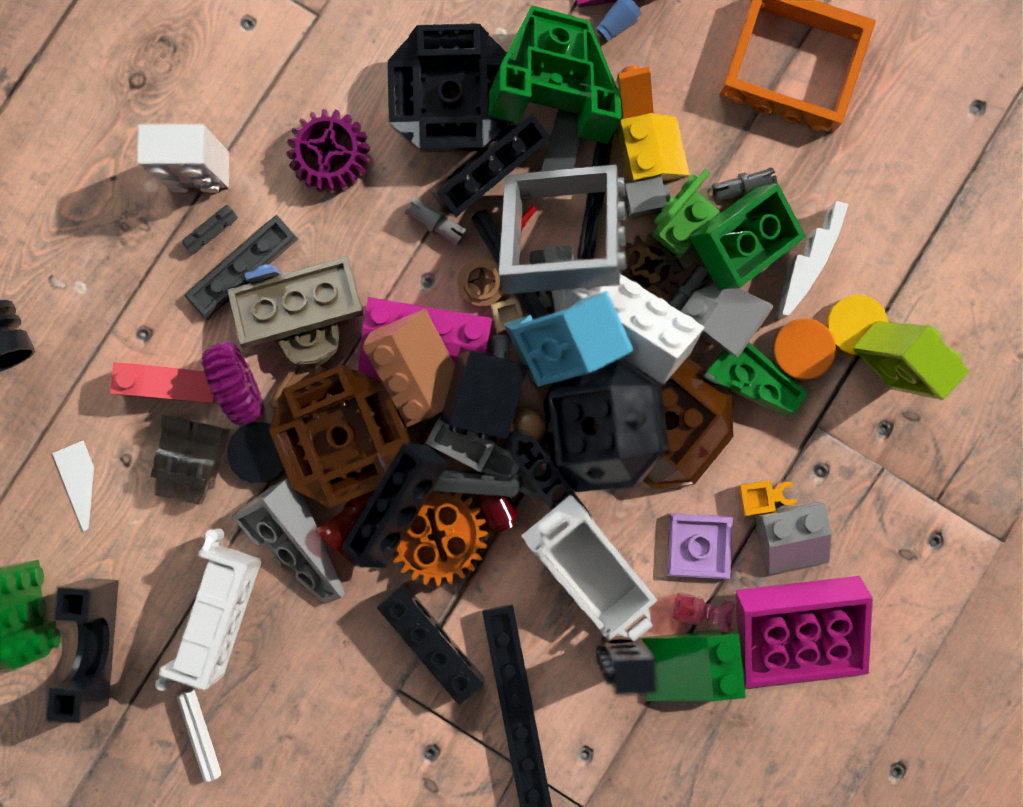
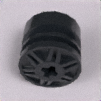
(14, 344)

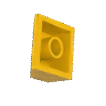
(652, 147)

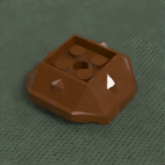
(307, 428)
(700, 429)

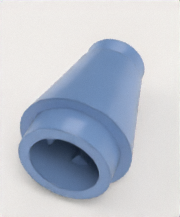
(618, 19)

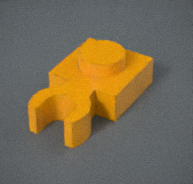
(761, 497)

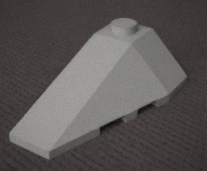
(287, 528)

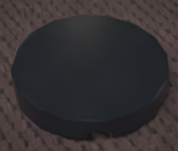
(254, 454)

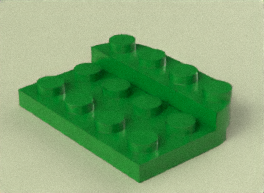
(22, 609)

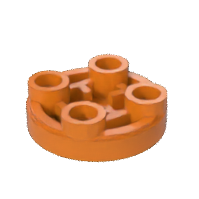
(803, 349)

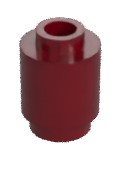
(498, 511)

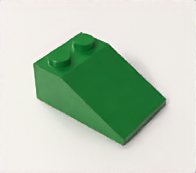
(697, 666)

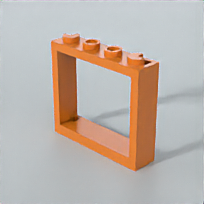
(816, 15)

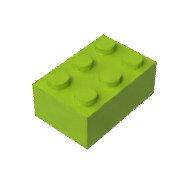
(912, 358)

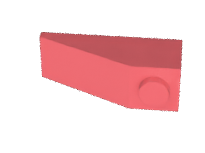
(160, 383)

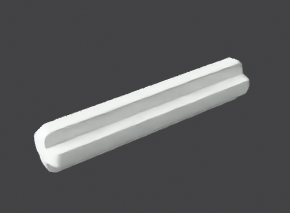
(198, 735)

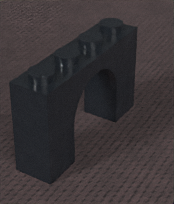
(87, 686)

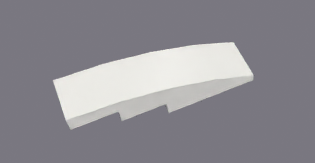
(805, 268)

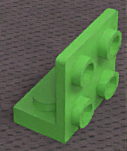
(684, 216)

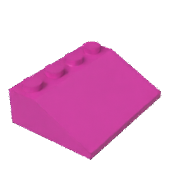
(453, 327)
(804, 631)

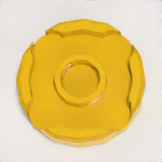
(852, 319)

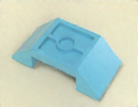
(570, 340)

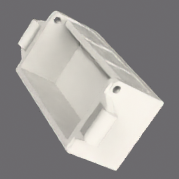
(591, 570)
(214, 616)

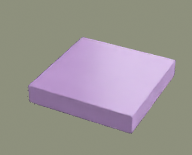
(699, 546)

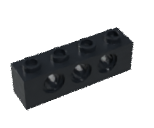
(490, 166)
(394, 505)
(431, 644)
(627, 665)

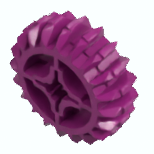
(305, 143)
(232, 383)

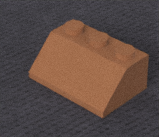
(412, 365)

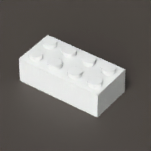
(655, 329)

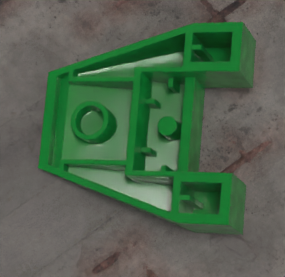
(561, 67)

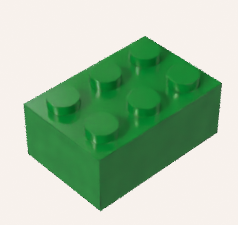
(748, 236)

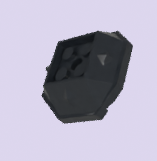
(441, 60)
(629, 427)

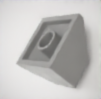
(728, 316)

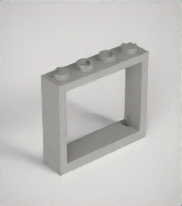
(569, 274)

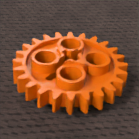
(465, 527)

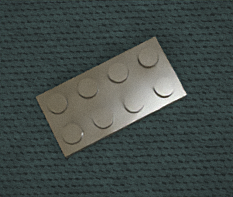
(294, 302)

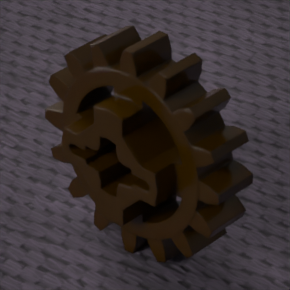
(642, 256)

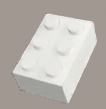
(183, 156)

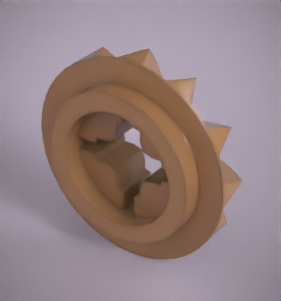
(470, 272)

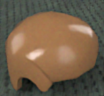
(531, 421)

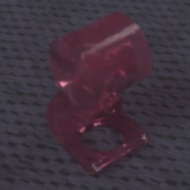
(693, 609)

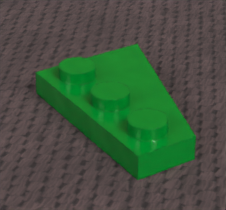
(757, 380)

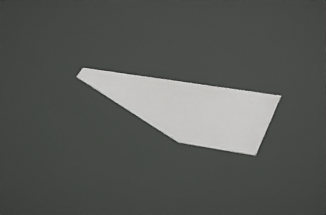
(77, 474)

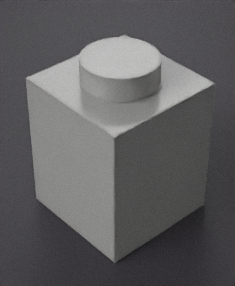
(645, 197)

